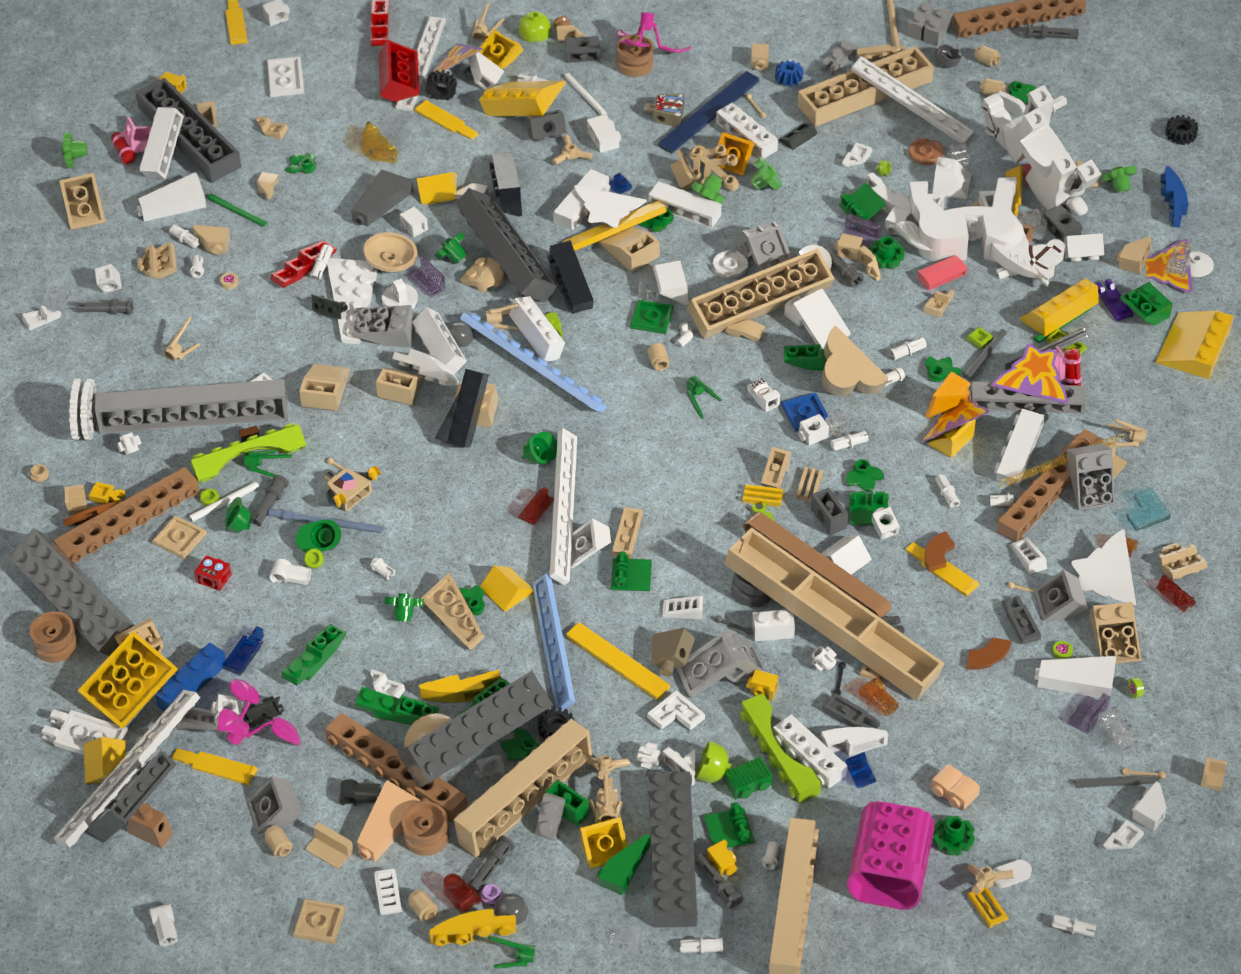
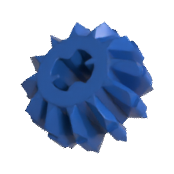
(789, 73)

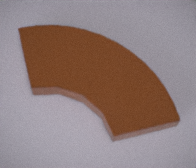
(88, 514)
(936, 551)
(989, 655)

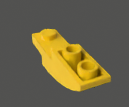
(453, 690)
(464, 927)

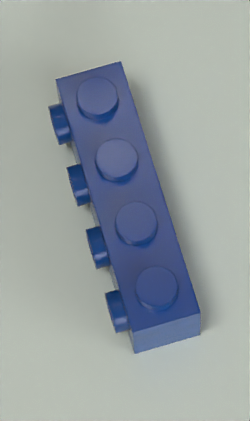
(192, 676)

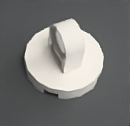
(399, 294)

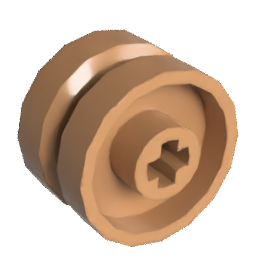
(634, 60)
(53, 636)
(425, 828)

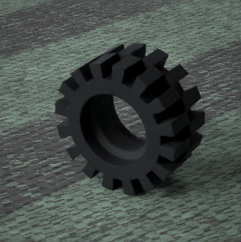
(441, 78)
(1181, 136)
(550, 717)

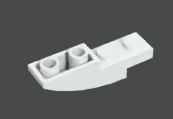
(891, 199)
(427, 366)

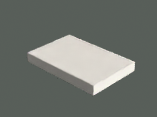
(285, 76)
(819, 316)

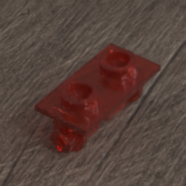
(536, 506)
(1175, 593)

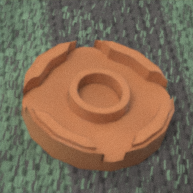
(925, 151)

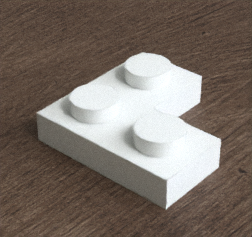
(678, 708)

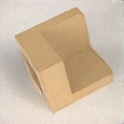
(207, 109)
(75, 499)
(1213, 773)

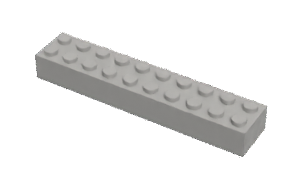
(191, 406)

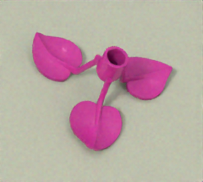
(647, 23)
(238, 729)

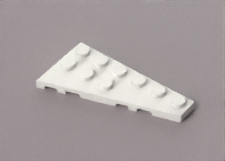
(353, 284)

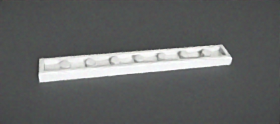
(425, 54)
(912, 100)

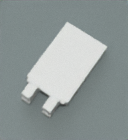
(79, 729)

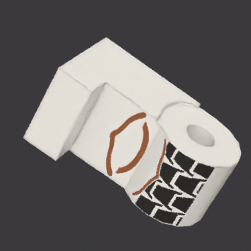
(763, 394)

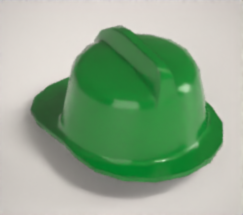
(540, 448)
(237, 517)
(319, 535)

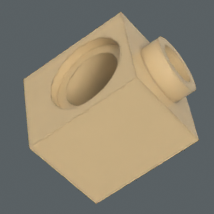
(760, 56)
(848, 246)

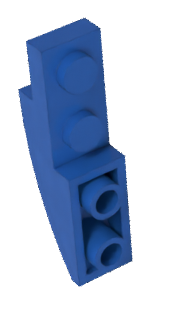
(1175, 194)

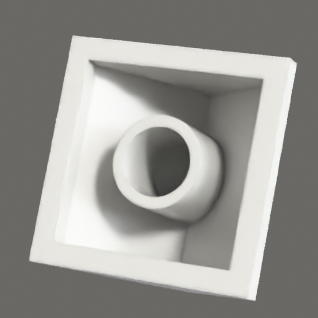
(672, 281)
(848, 553)

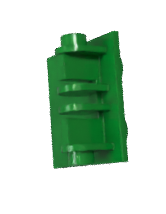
(862, 202)
(864, 505)
(630, 573)
(730, 826)

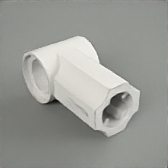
(285, 572)
(163, 921)

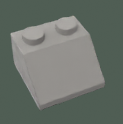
(1060, 597)
(274, 804)

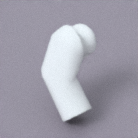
(686, 334)

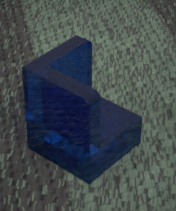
(861, 770)

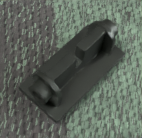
(328, 306)
(269, 707)

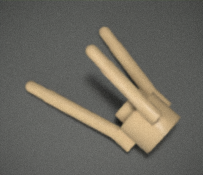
(480, 30)
(494, 316)
(174, 349)
(1137, 434)
(606, 811)

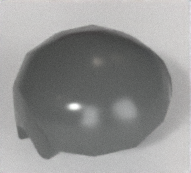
(947, 56)
(461, 333)
(511, 905)

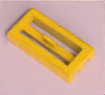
(763, 492)
(996, 920)

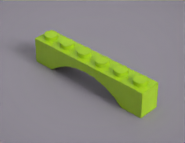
(284, 441)
(800, 779)

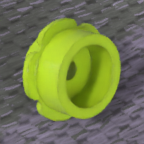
(884, 168)

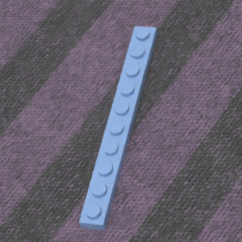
(539, 364)

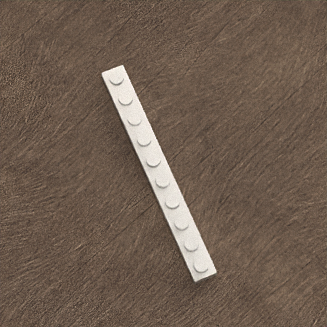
(563, 507)
(126, 768)

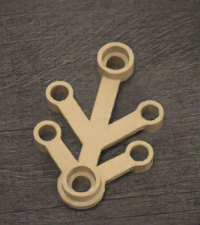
(712, 164)

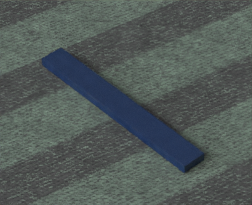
(708, 112)

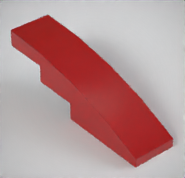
(379, 22)
(299, 266)

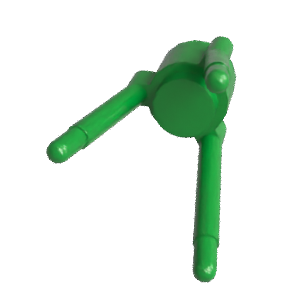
(697, 387)
(255, 459)
(524, 953)

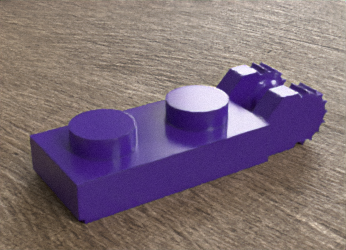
(1113, 302)

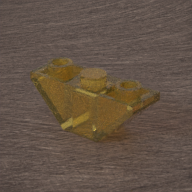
(376, 145)

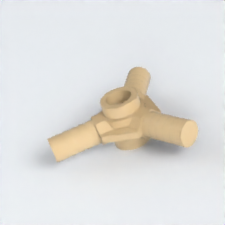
(570, 151)
(605, 764)
(986, 877)

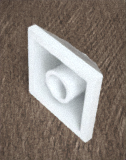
(951, 179)
(588, 541)

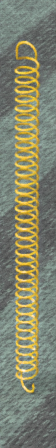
(1054, 463)

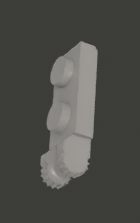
(838, 56)

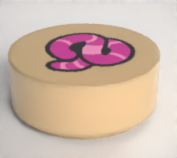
(229, 280)

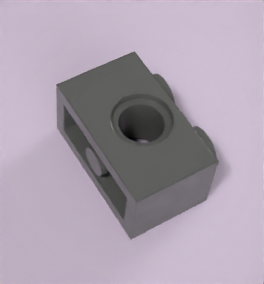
(582, 49)
(536, 123)
(1062, 223)
(829, 511)

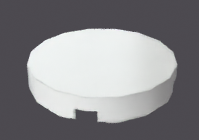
(726, 268)

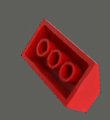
(398, 72)

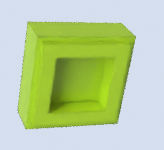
(979, 338)

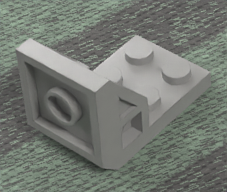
(764, 244)
(721, 657)

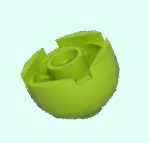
(534, 27)
(713, 763)

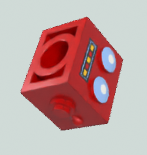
(213, 573)

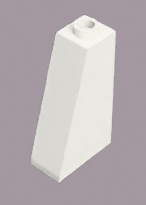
(173, 199)
(1077, 675)

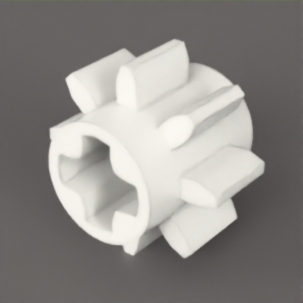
(129, 443)
(824, 658)
(649, 755)

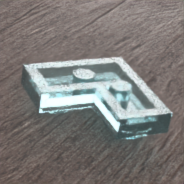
(1150, 512)

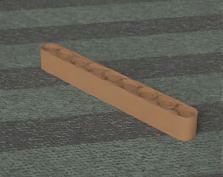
(819, 564)

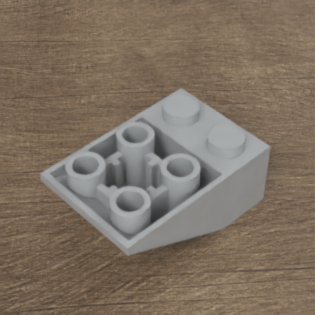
(385, 325)
(1092, 475)

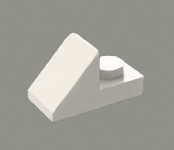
(679, 764)

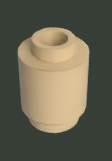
(987, 55)
(992, 86)
(658, 356)
(278, 841)
(422, 905)

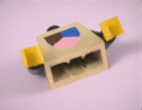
(349, 486)

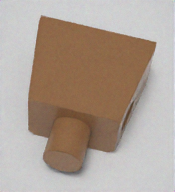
(147, 824)

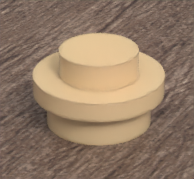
(39, 473)

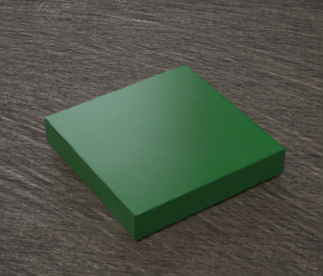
(652, 316)

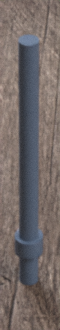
(289, 515)

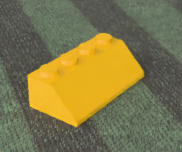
(1062, 307)

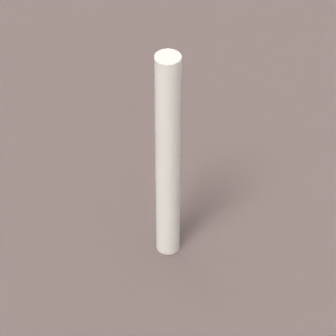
(585, 94)
(224, 501)

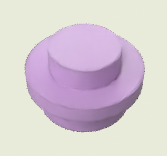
(490, 894)

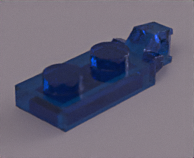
(244, 652)

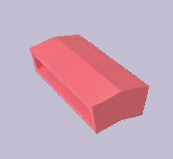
(942, 272)

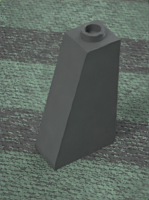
(380, 197)

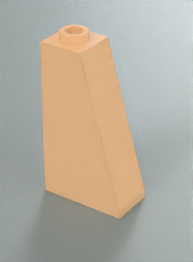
(384, 821)

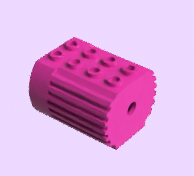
(891, 855)

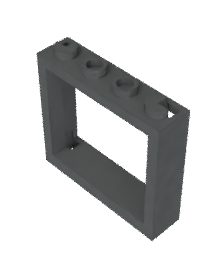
(132, 796)

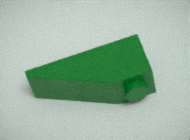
(623, 866)

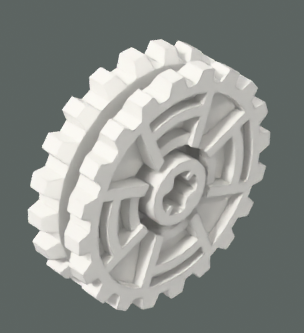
(82, 409)

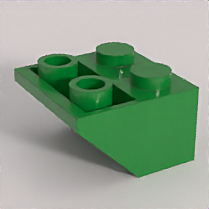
(1148, 303)

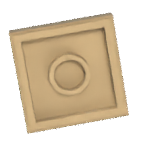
(179, 537)
(319, 921)

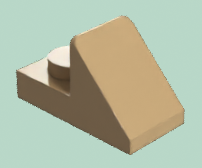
(776, 467)

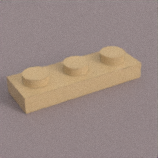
(628, 531)

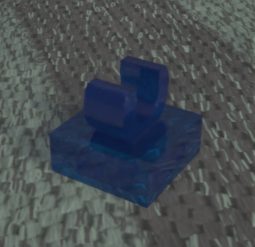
(620, 184)

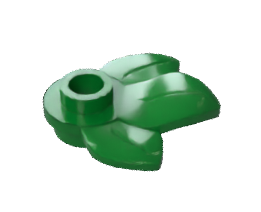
(1020, 90)
(302, 163)
(659, 222)
(940, 369)
(864, 477)
(474, 597)
(518, 747)

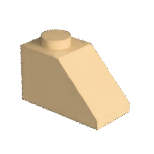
(213, 238)
(1134, 255)

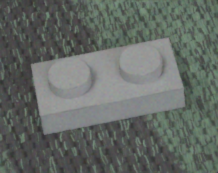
(550, 816)

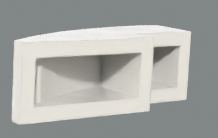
(854, 739)

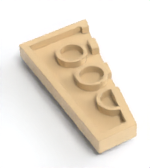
(451, 608)

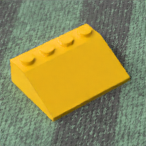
(520, 98)
(1196, 342)
(127, 680)

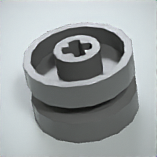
(748, 593)

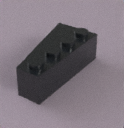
(570, 277)

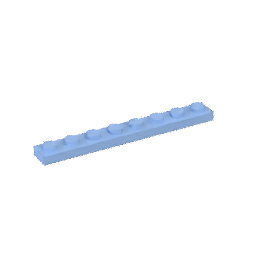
(553, 642)

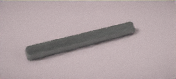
(1062, 343)

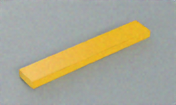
(605, 230)
(618, 661)

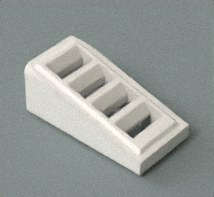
(1032, 566)
(690, 613)
(197, 724)
(384, 879)

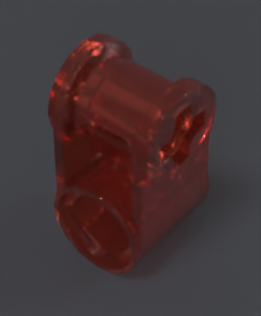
(462, 896)

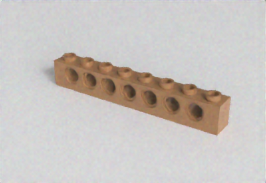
(1013, 15)
(1041, 492)
(128, 514)
(368, 747)

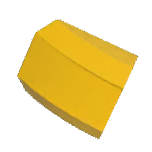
(500, 49)

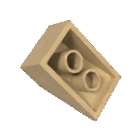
(82, 201)

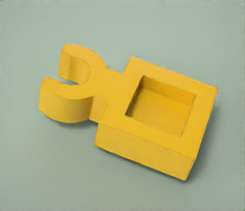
(104, 493)

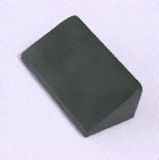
(799, 135)

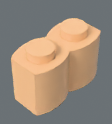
(955, 787)

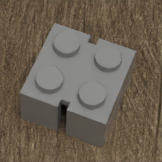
(934, 21)

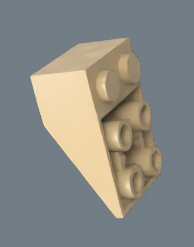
(632, 247)
(323, 387)
(1115, 631)

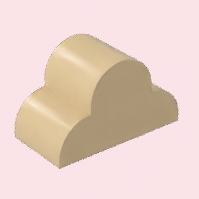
(849, 367)

